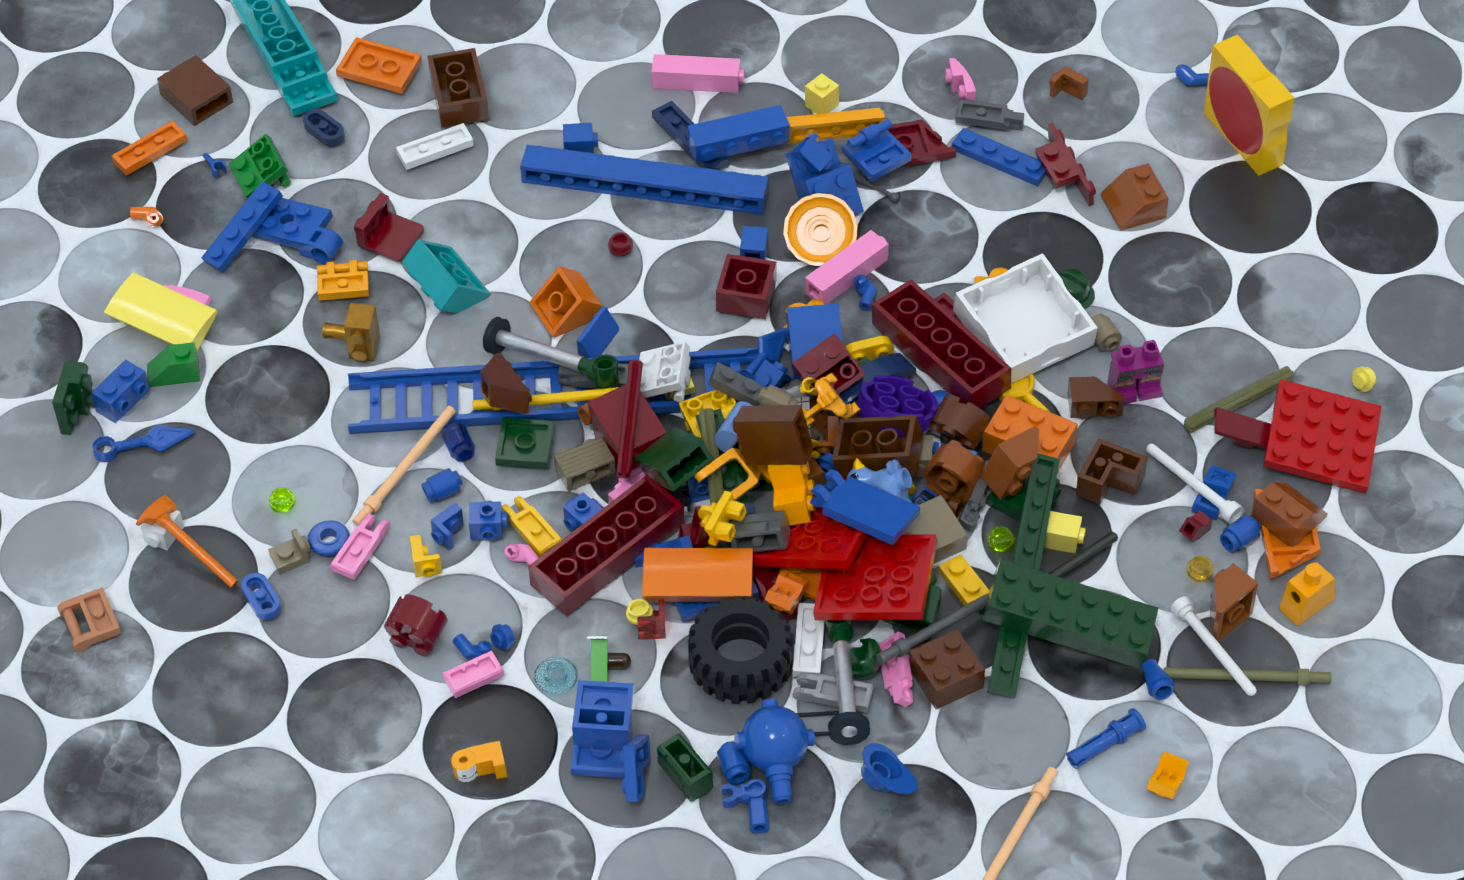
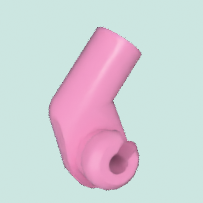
(520, 553)

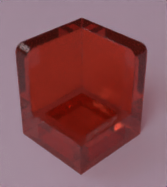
(653, 626)

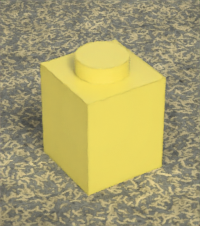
(821, 95)
(1064, 532)

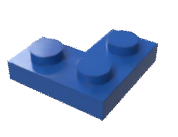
(634, 758)

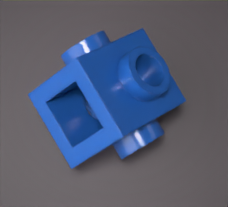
(579, 510)
(487, 520)

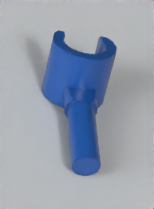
(215, 165)

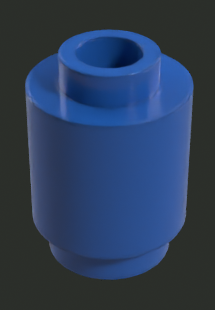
(442, 485)
(1240, 533)
(733, 763)

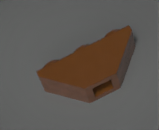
(504, 387)

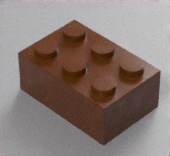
(458, 87)
(874, 449)

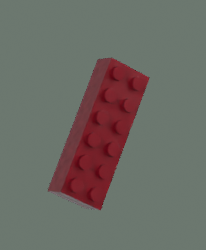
(941, 345)
(606, 545)

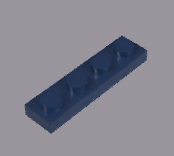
(675, 123)

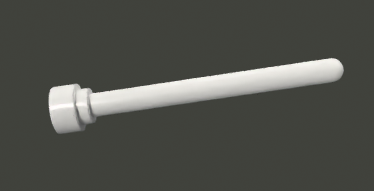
(1229, 510)
(1185, 611)

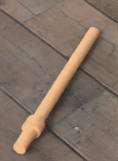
(374, 501)
(1038, 794)

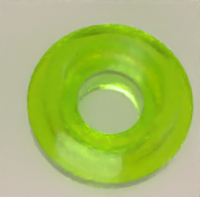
(281, 494)
(1000, 533)

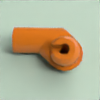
(149, 214)

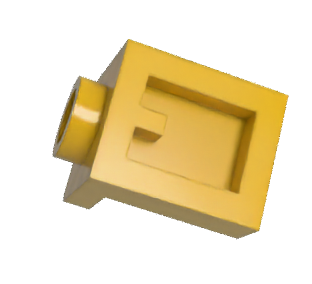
(424, 564)

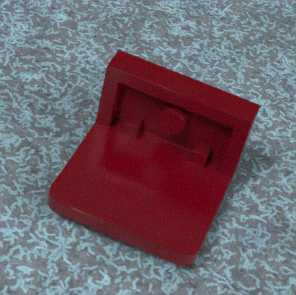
(385, 231)

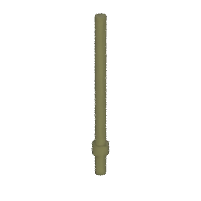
(1301, 676)

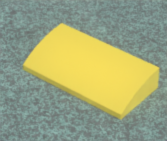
(160, 312)

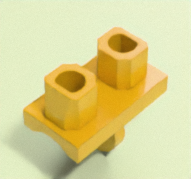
(717, 517)

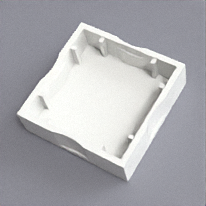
(1026, 317)

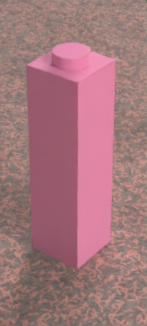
(696, 73)
(840, 271)

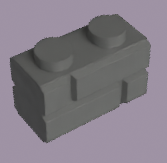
(762, 531)

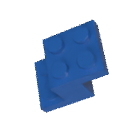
(835, 180)
(601, 728)

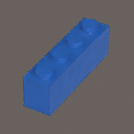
(738, 133)

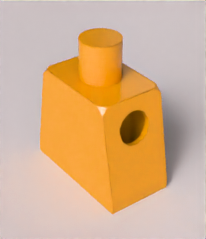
(1307, 593)

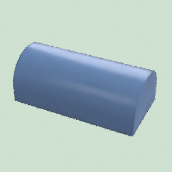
(726, 437)

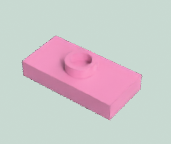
(473, 674)

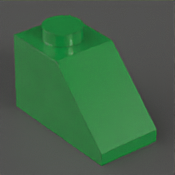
(174, 366)

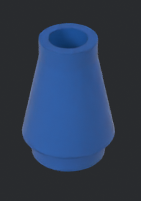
(1157, 680)

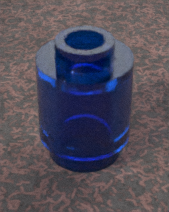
(458, 442)

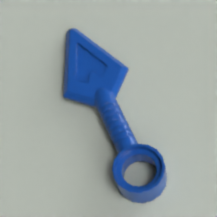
(769, 348)
(158, 438)

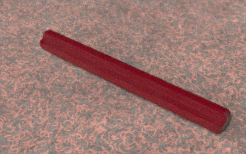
(629, 419)

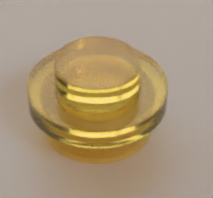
(1200, 568)

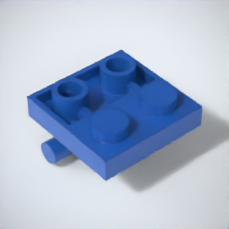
(876, 151)

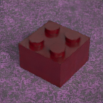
(746, 286)

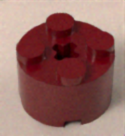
(415, 624)

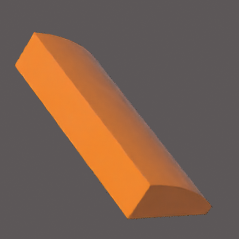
(697, 574)

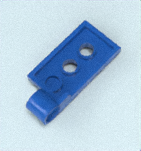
(303, 231)

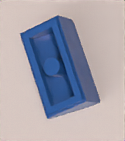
(597, 334)

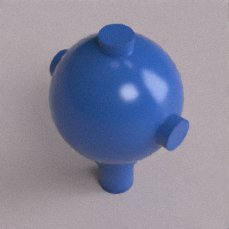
(775, 743)

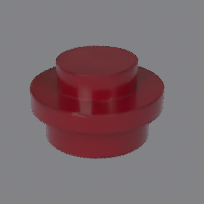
(620, 244)

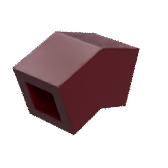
(1196, 526)

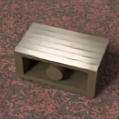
(584, 463)

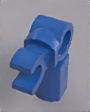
(753, 794)

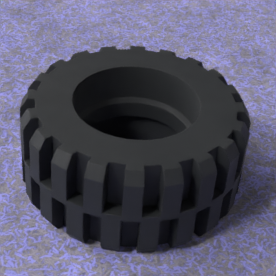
(747, 678)

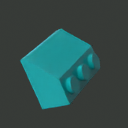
(444, 276)

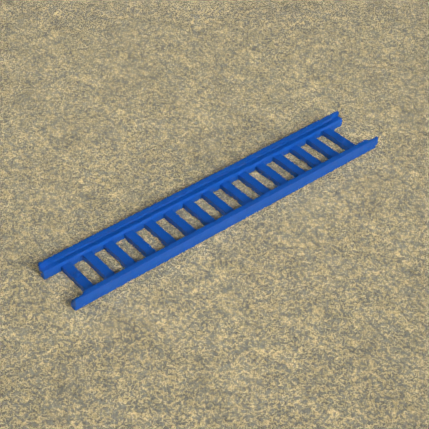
(528, 372)

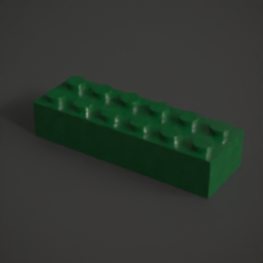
(1070, 614)

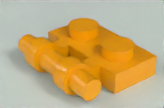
(342, 280)

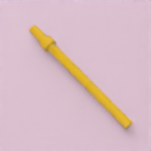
(551, 398)

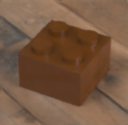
(946, 669)

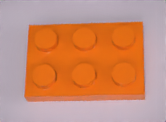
(379, 65)

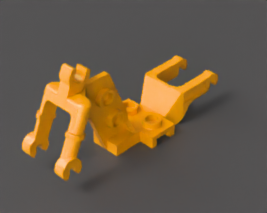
(826, 400)

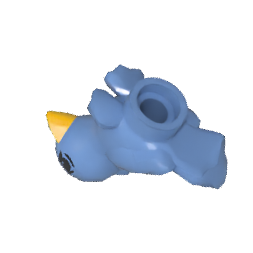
(890, 479)

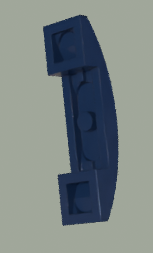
(890, 364)

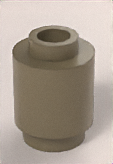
(1107, 336)
(775, 396)

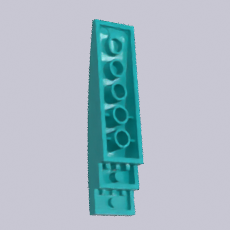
(286, 54)

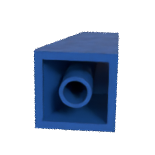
(809, 327)

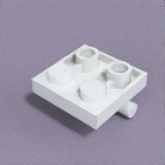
(666, 370)

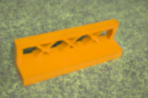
(834, 124)

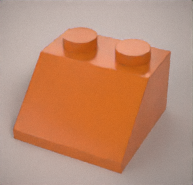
(565, 302)

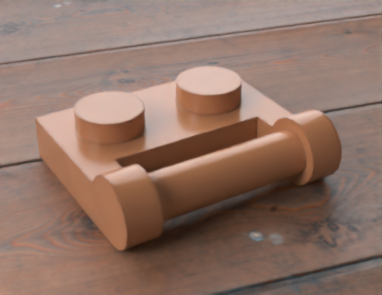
(97, 615)

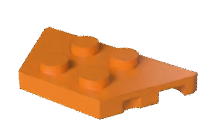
(1283, 557)

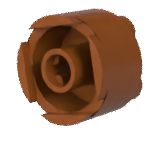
(953, 471)

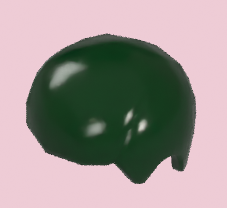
(864, 659)

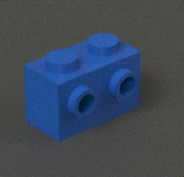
(120, 391)

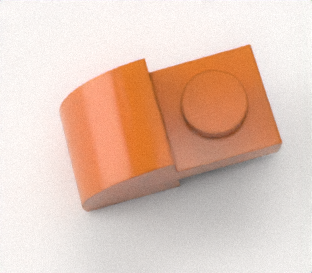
(787, 591)

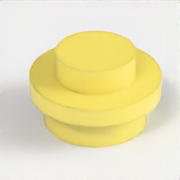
(1363, 378)
(638, 608)

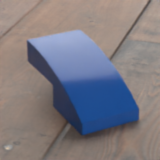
(1220, 482)

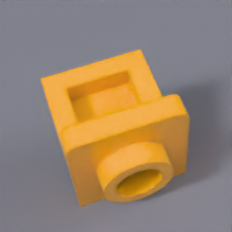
(1168, 775)

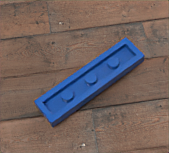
(999, 156)
(242, 226)

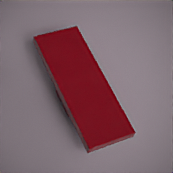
(1241, 429)

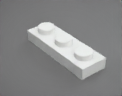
(434, 146)
(808, 641)

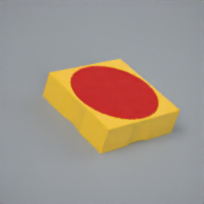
(1248, 105)

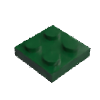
(525, 443)

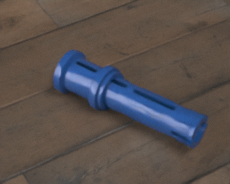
(1115, 733)

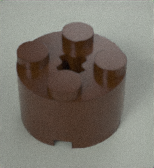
(959, 422)

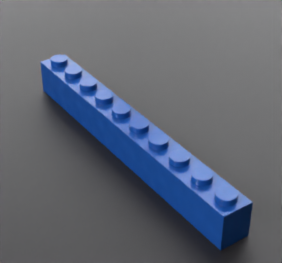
(645, 179)

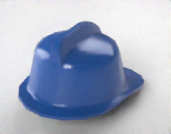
(885, 771)

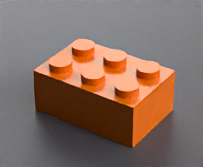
(1014, 416)

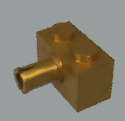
(359, 332)

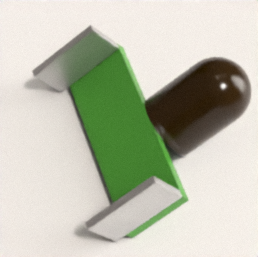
(602, 660)

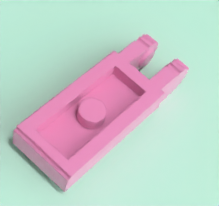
(359, 547)

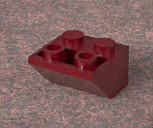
(829, 358)

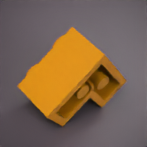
(792, 491)

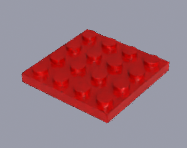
(1322, 436)
(815, 545)
(881, 581)

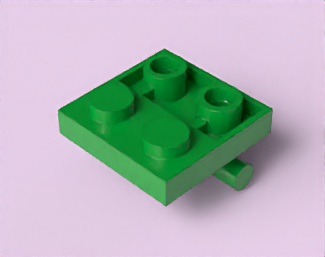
(259, 164)

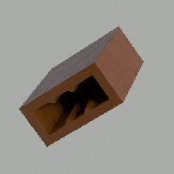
(195, 90)
(773, 435)

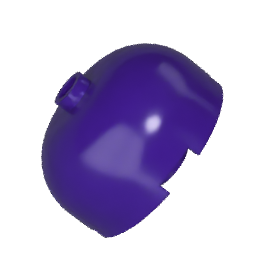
(905, 401)

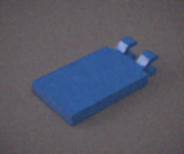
(864, 507)

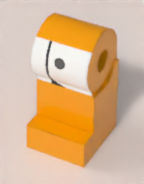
(479, 761)

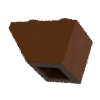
(1093, 398)

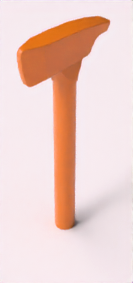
(158, 514)

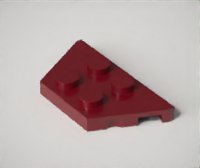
(921, 142)

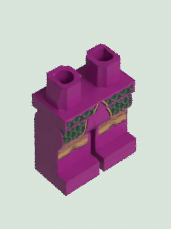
(1137, 372)

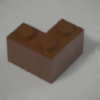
(1108, 467)

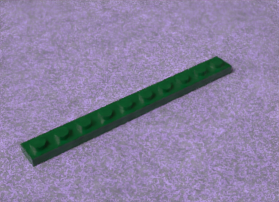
(1028, 553)

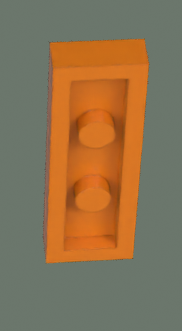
(149, 148)

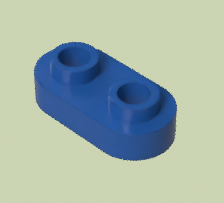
(261, 599)

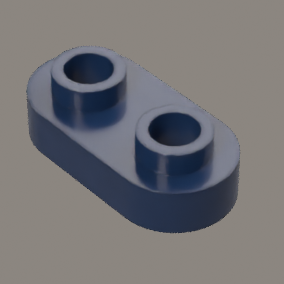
(323, 127)

